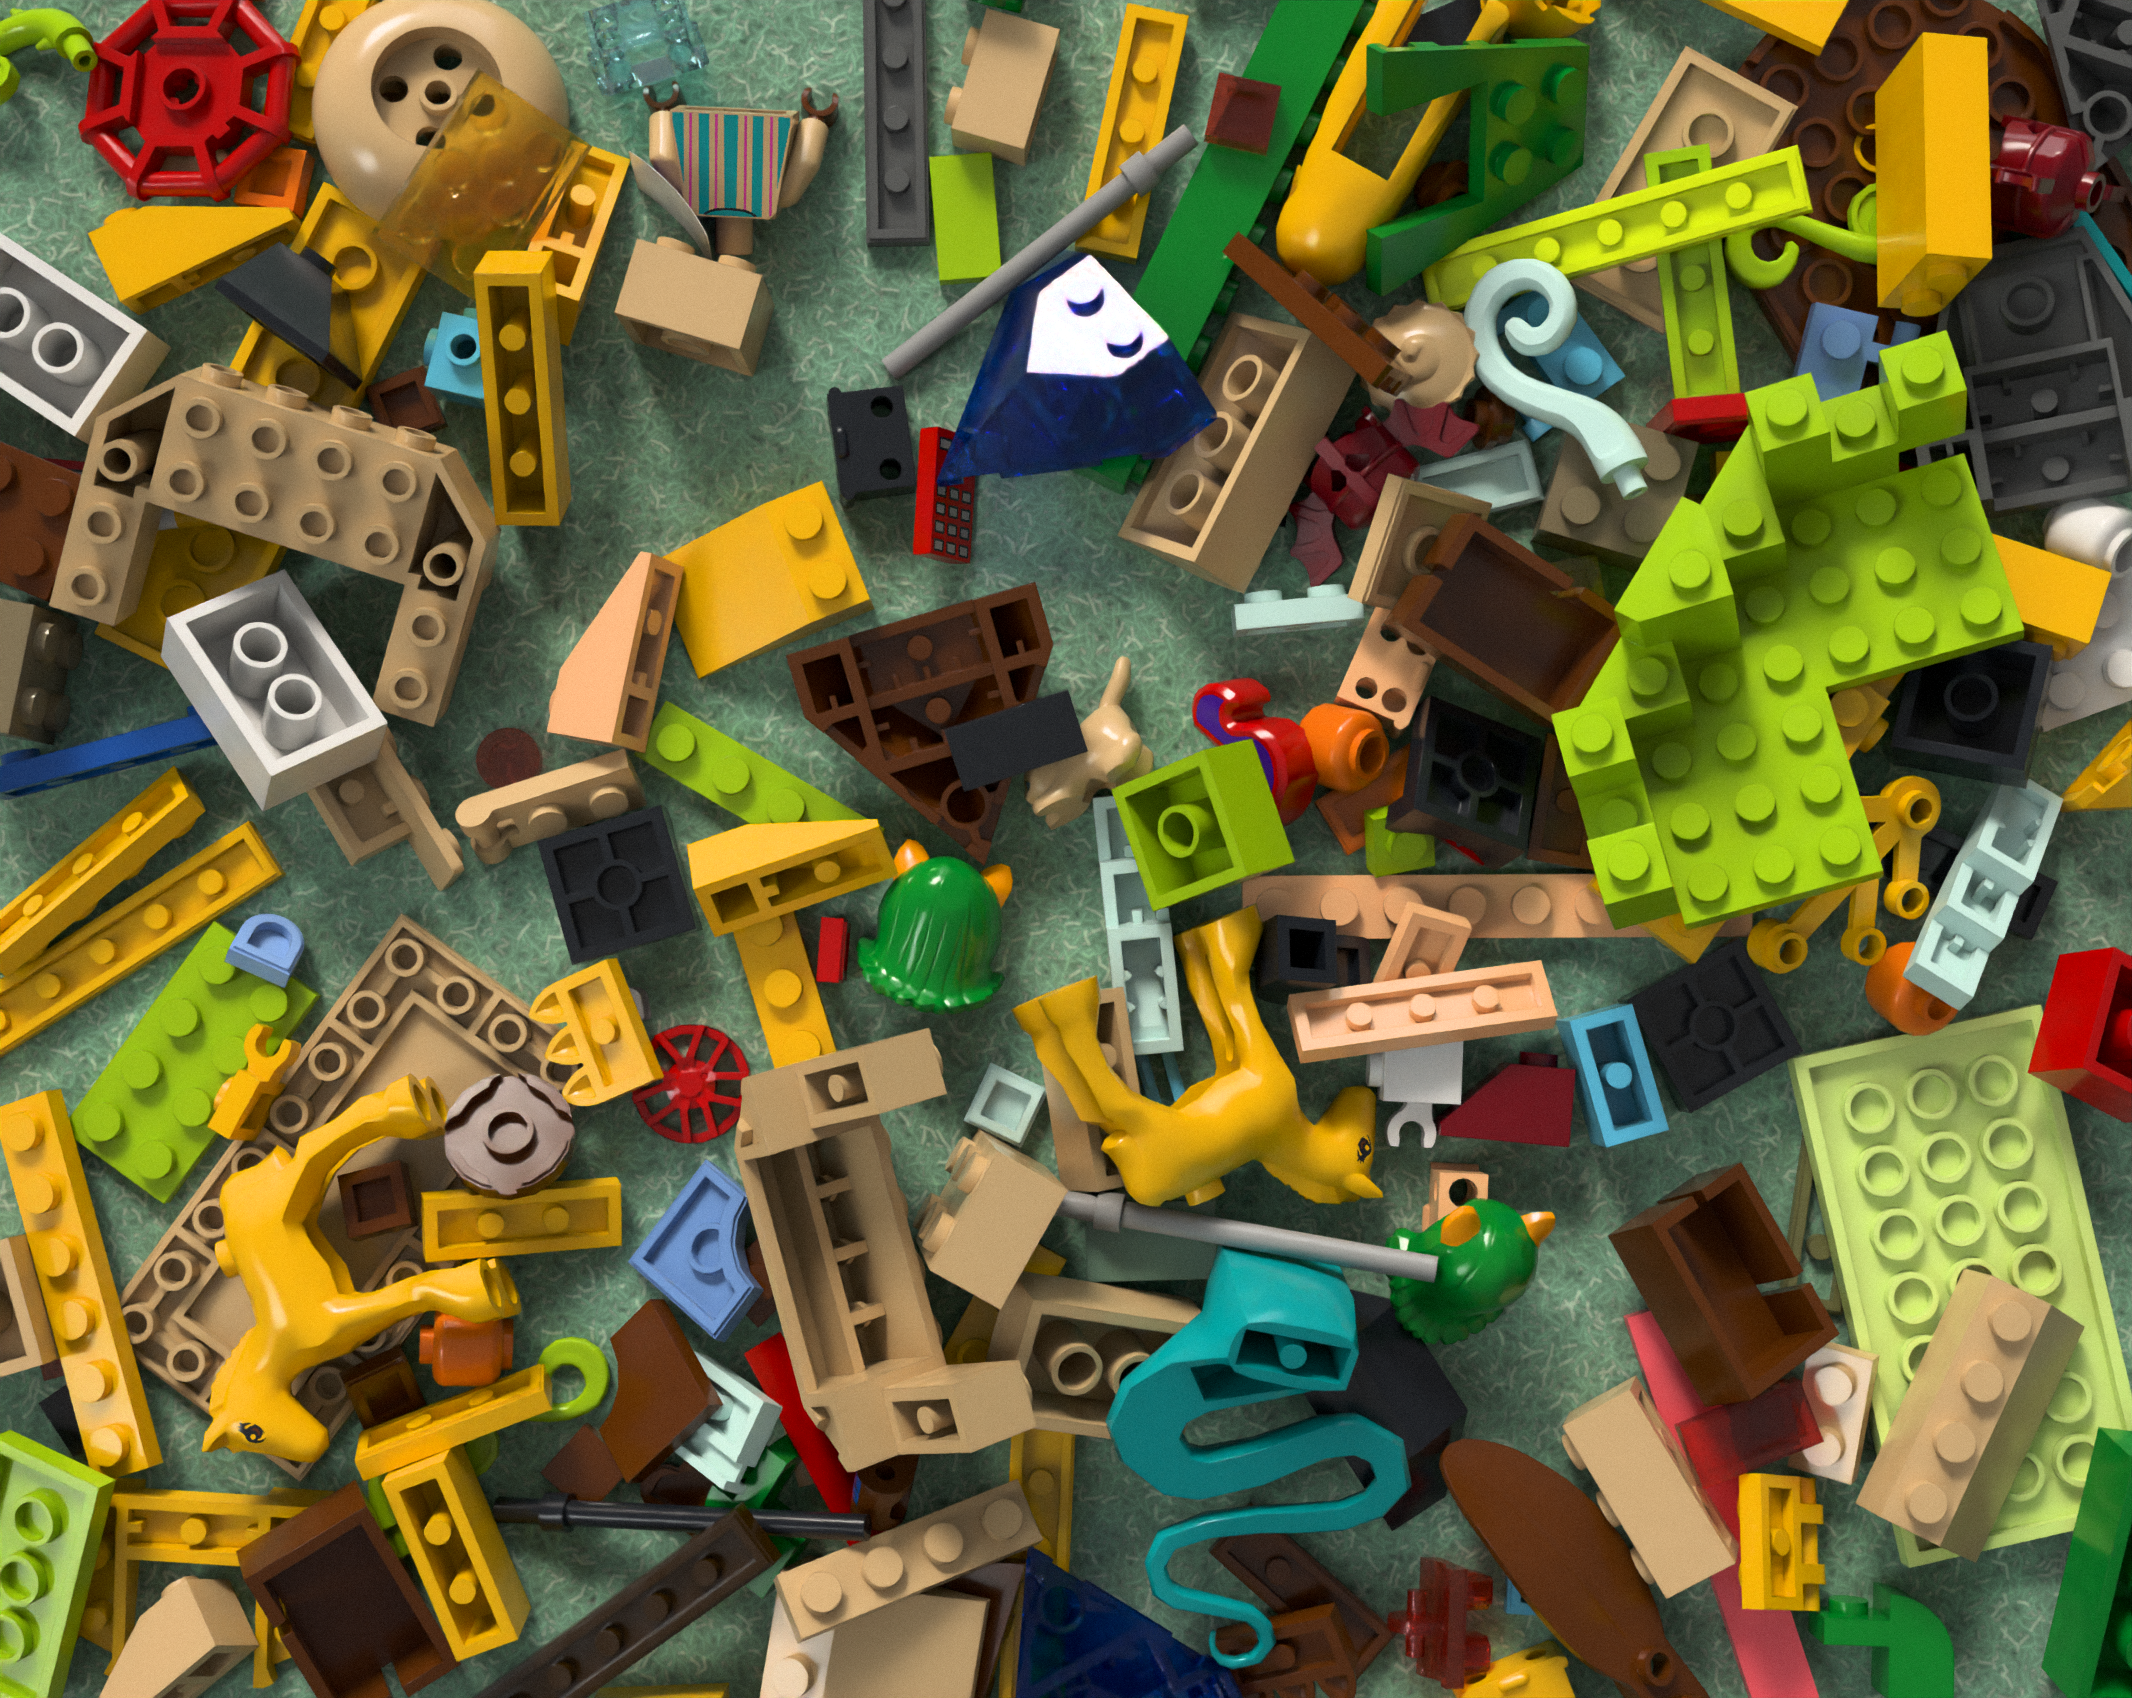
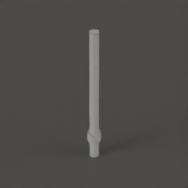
(1138, 175)
(1112, 1211)

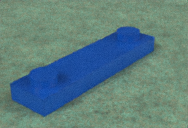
(30, 772)

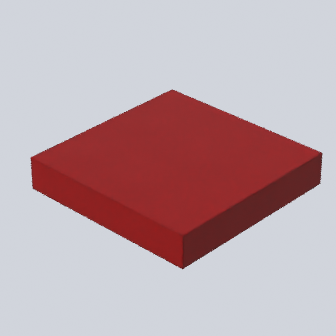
(1703, 418)

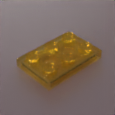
(481, 183)

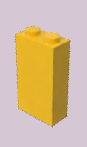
(1933, 174)

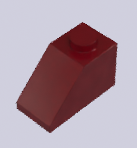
(1516, 1104)

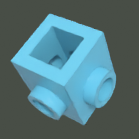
(455, 360)

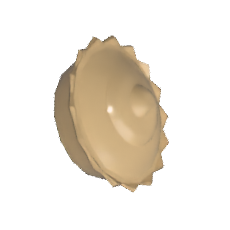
(1435, 351)

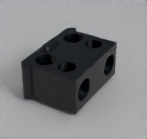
(870, 443)

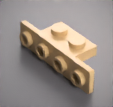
(383, 807)

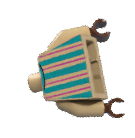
(737, 159)

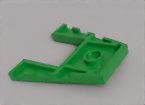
(1522, 137)

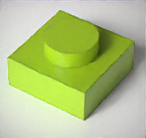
(1391, 851)

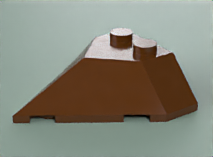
(905, 682)

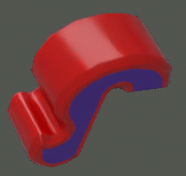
(1234, 713)

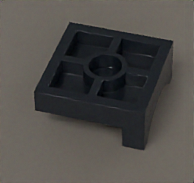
(1468, 782)
(619, 885)
(1712, 1026)

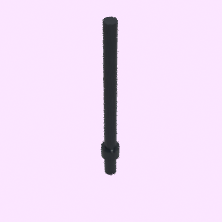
(564, 1512)

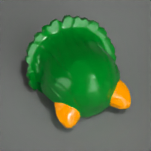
(937, 933)
(1482, 1266)

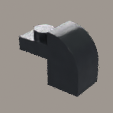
(1307, 957)

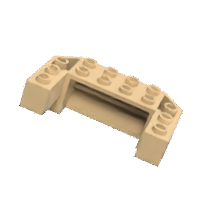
(300, 480)
(848, 1262)

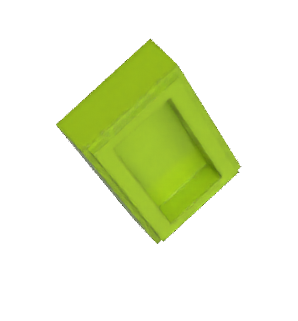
(965, 217)

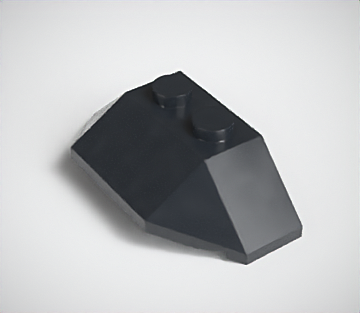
(1405, 1393)

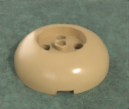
(397, 45)

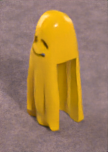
(1338, 199)

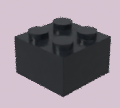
(1976, 714)

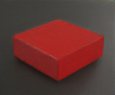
(833, 950)

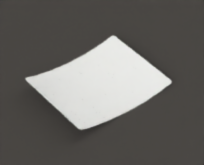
(661, 191)

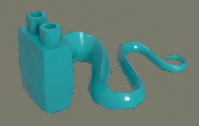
(1262, 1335)

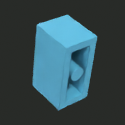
(1612, 1075)

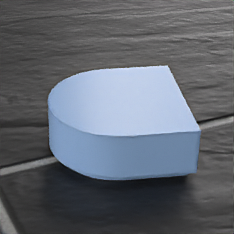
(267, 948)

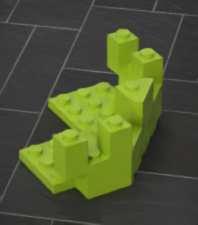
(1788, 583)

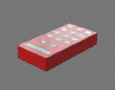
(944, 512)

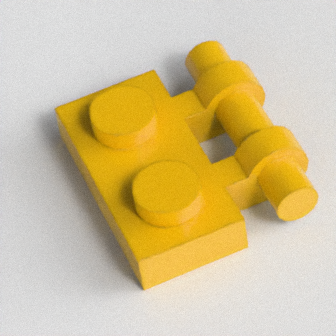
(1779, 1542)

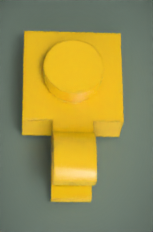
(247, 1097)

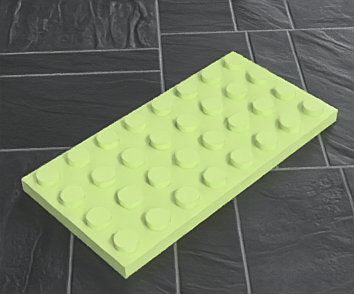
(1947, 1163)

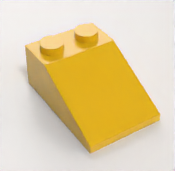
(766, 581)

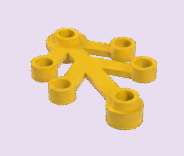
(1894, 829)

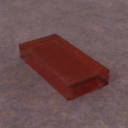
(1748, 1433)

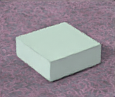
(1005, 1105)

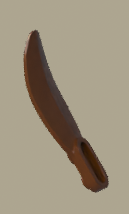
(1567, 1566)

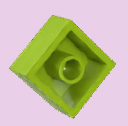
(1202, 824)

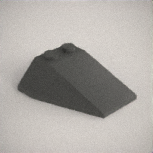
(2044, 376)

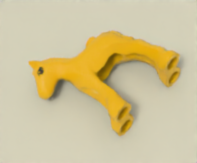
(1219, 1122)
(303, 1287)

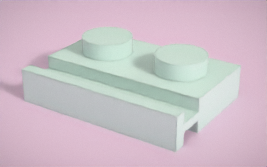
(734, 1433)

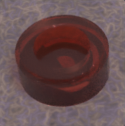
(508, 757)

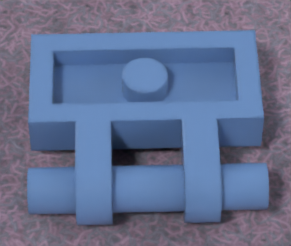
(1840, 345)

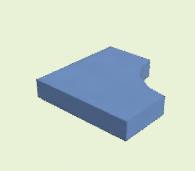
(700, 1253)

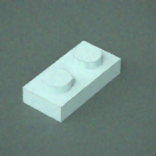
(1270, 614)

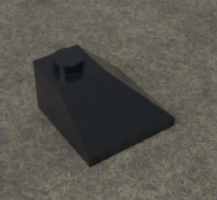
(300, 306)

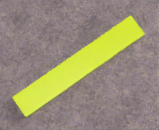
(1634, 225)

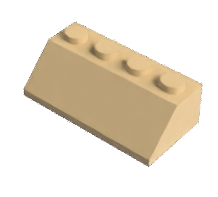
(1233, 482)
(1970, 1413)

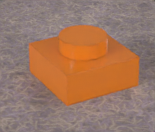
(278, 181)

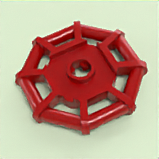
(208, 120)

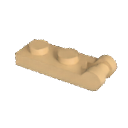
(550, 804)

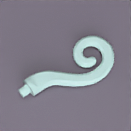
(1599, 429)

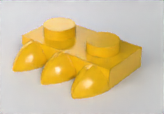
(600, 1033)

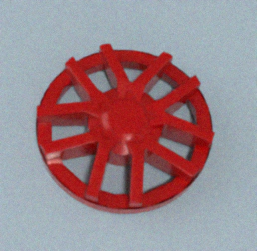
(692, 1085)

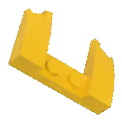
(181, 1530)

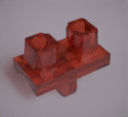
(1437, 1622)

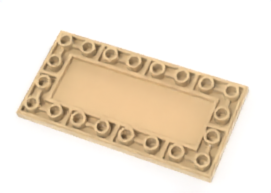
(403, 1013)

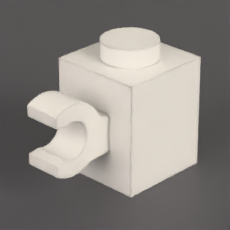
(1418, 1080)

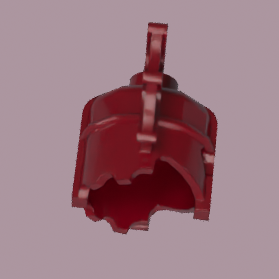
(2045, 179)
(1354, 471)

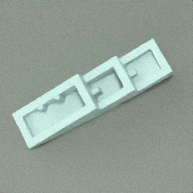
(1982, 891)
(1136, 939)

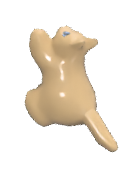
(1112, 758)

